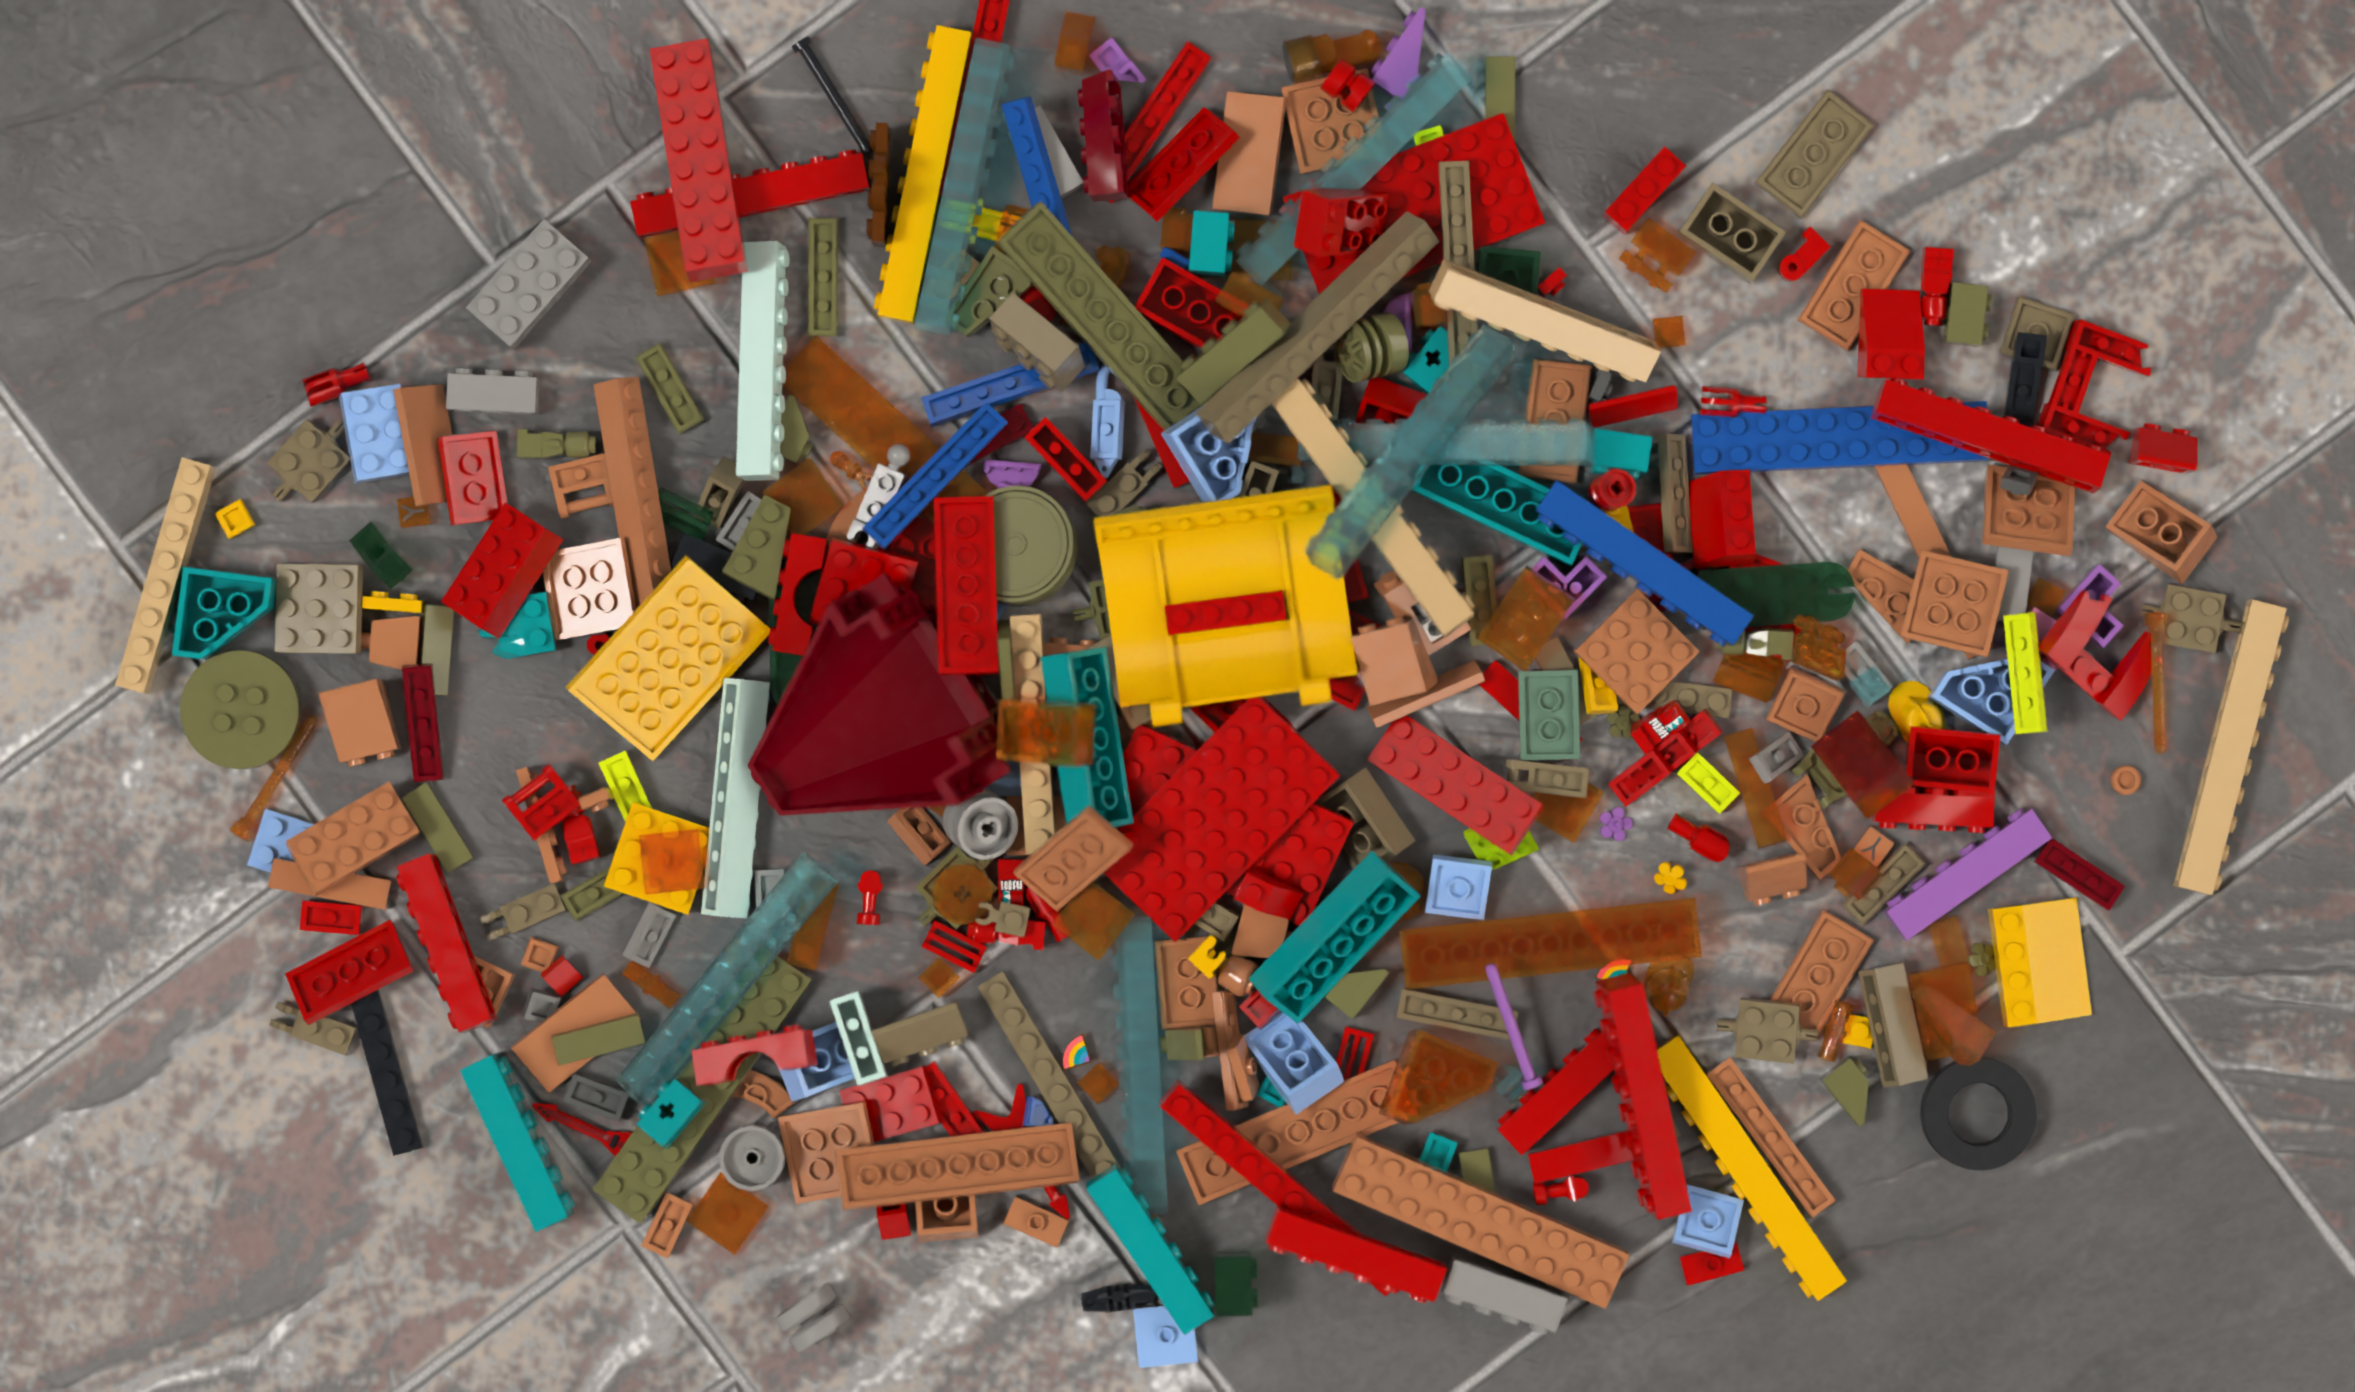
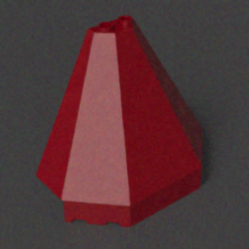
(874, 718)

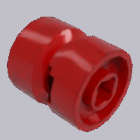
(1347, 85)
(1612, 490)

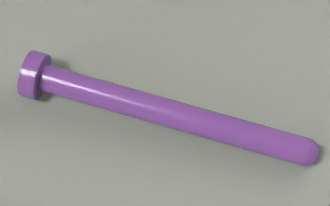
(1530, 1080)

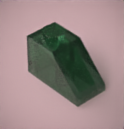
(381, 555)

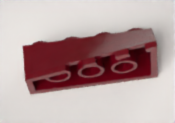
(1103, 137)

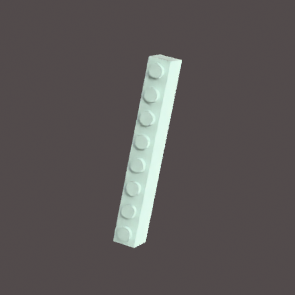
(762, 361)
(734, 799)

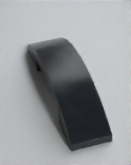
(2025, 377)

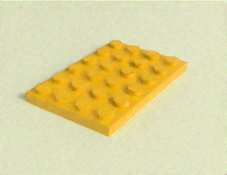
(669, 658)

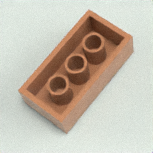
(352, 838)

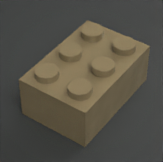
(1731, 233)
(1036, 343)

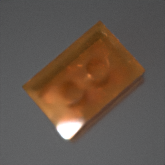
(1045, 731)

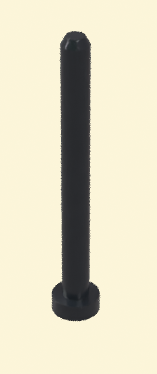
(833, 95)

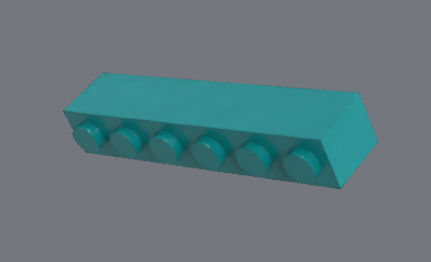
(1150, 1248)

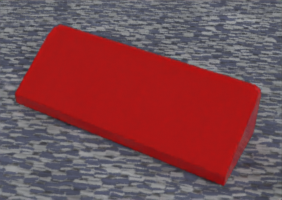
(1633, 406)

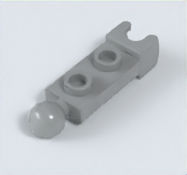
(883, 486)

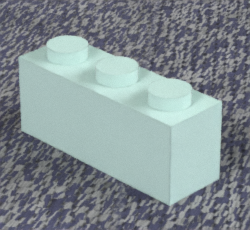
(858, 1039)

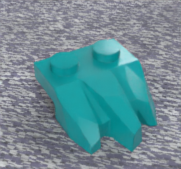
(528, 631)

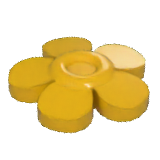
(1671, 877)

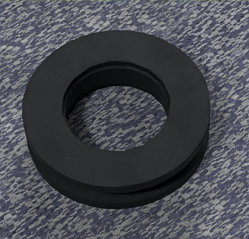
(1994, 1153)

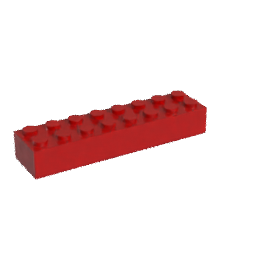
(698, 160)
(1642, 1096)

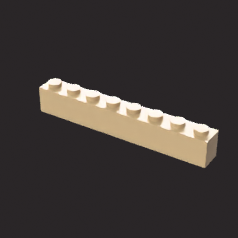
(1544, 321)
(165, 576)
(1035, 777)

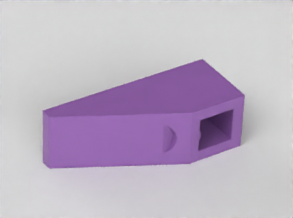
(1403, 58)

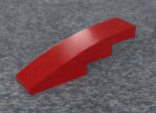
(1665, 758)
(1579, 1157)

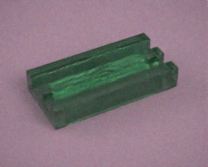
(682, 519)

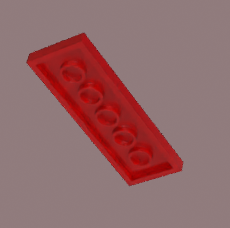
(966, 585)
(1456, 783)

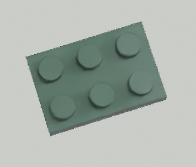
(1548, 715)

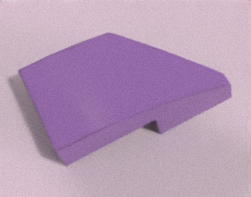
(1110, 56)

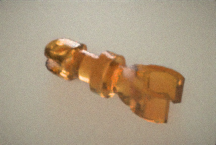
(853, 471)

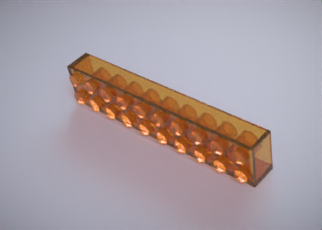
(1549, 942)

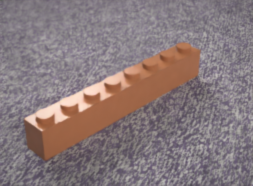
(633, 482)

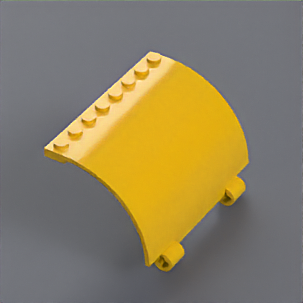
(1217, 554)

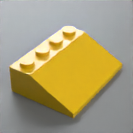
(2039, 962)

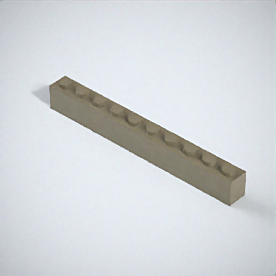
(1317, 327)

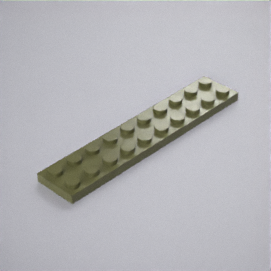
(1099, 314)
(643, 1166)

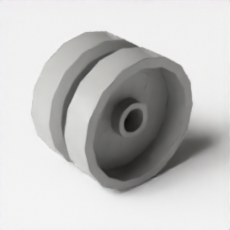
(981, 825)
(737, 1147)
(815, 1321)

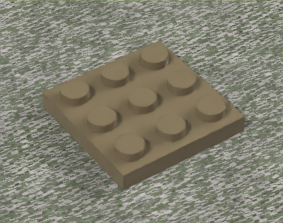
(318, 608)

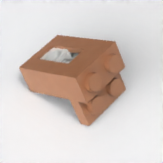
(1400, 602)

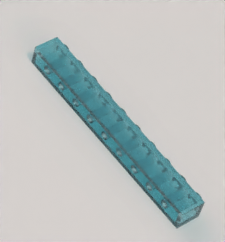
(1360, 160)
(963, 186)
(1486, 442)
(1410, 451)
(727, 979)
(1141, 1062)

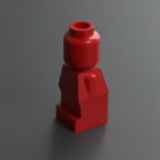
(1935, 283)
(580, 835)
(1033, 935)

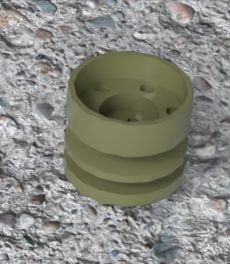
(1372, 348)

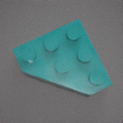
(217, 609)

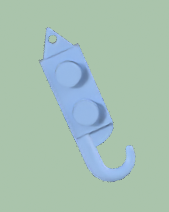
(1107, 424)

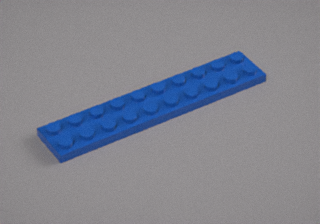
(1813, 441)

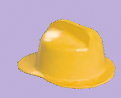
(1912, 707)

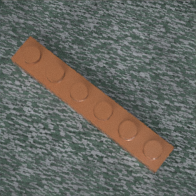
(1770, 1137)

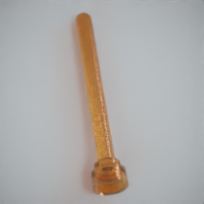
(2157, 625)
(244, 826)

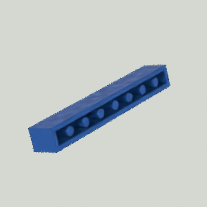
(1644, 564)

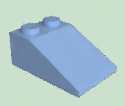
(1294, 1061)
(831, 1070)

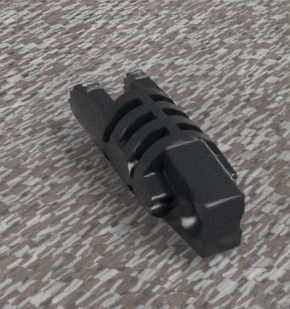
(1117, 1298)

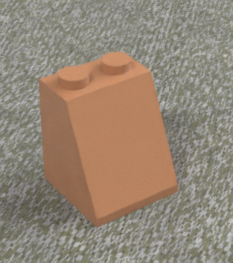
(1393, 660)
(361, 721)

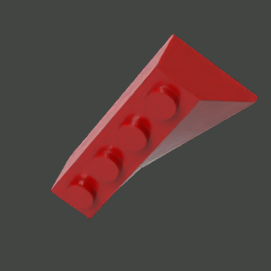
(1938, 808)

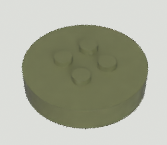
(1032, 545)
(240, 709)

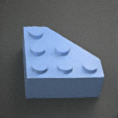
(1207, 461)
(1982, 696)

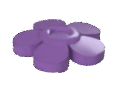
(1615, 824)

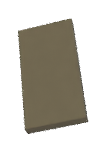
(1814, 154)

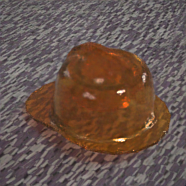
(1668, 981)

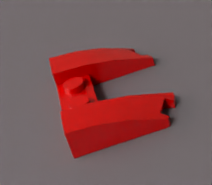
(2084, 347)
(2065, 645)

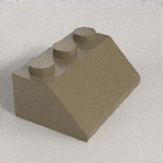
(1375, 823)
(921, 1033)

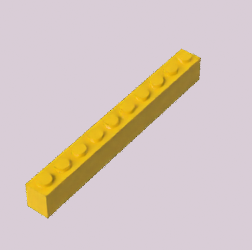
(924, 174)
(1748, 1170)

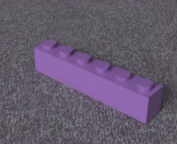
(1967, 874)

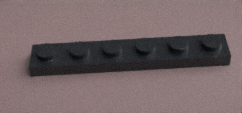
(386, 1073)

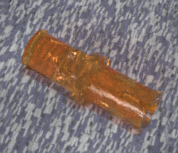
(651, 984)
(1835, 1031)

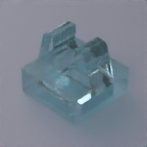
(1869, 687)
(1511, 1086)

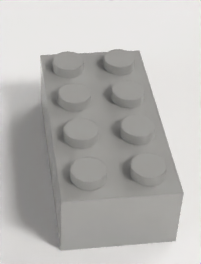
(528, 284)
(1503, 1294)

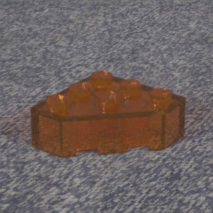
(1433, 1078)

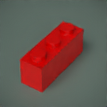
(1644, 190)
(1065, 459)

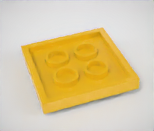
(626, 866)

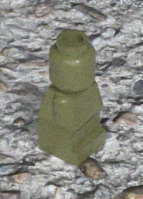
(552, 445)
(1763, 643)

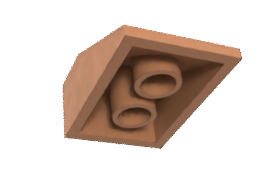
(2162, 531)
(1773, 877)
(947, 1219)

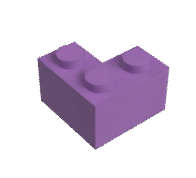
(2096, 581)
(1578, 582)

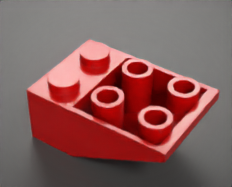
(1339, 221)

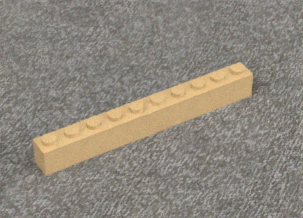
(1395, 538)
(2230, 747)

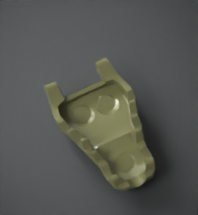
(1884, 728)

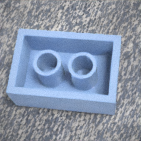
(373, 434)

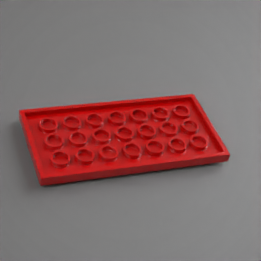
(1499, 190)
(1218, 816)
(1297, 858)

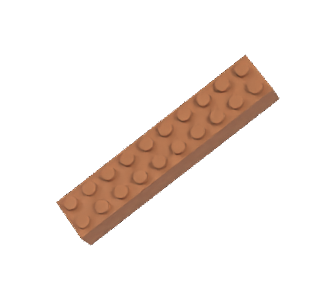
(1480, 1220)

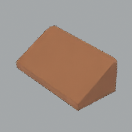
(919, 833)

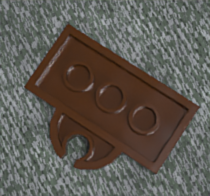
(880, 188)

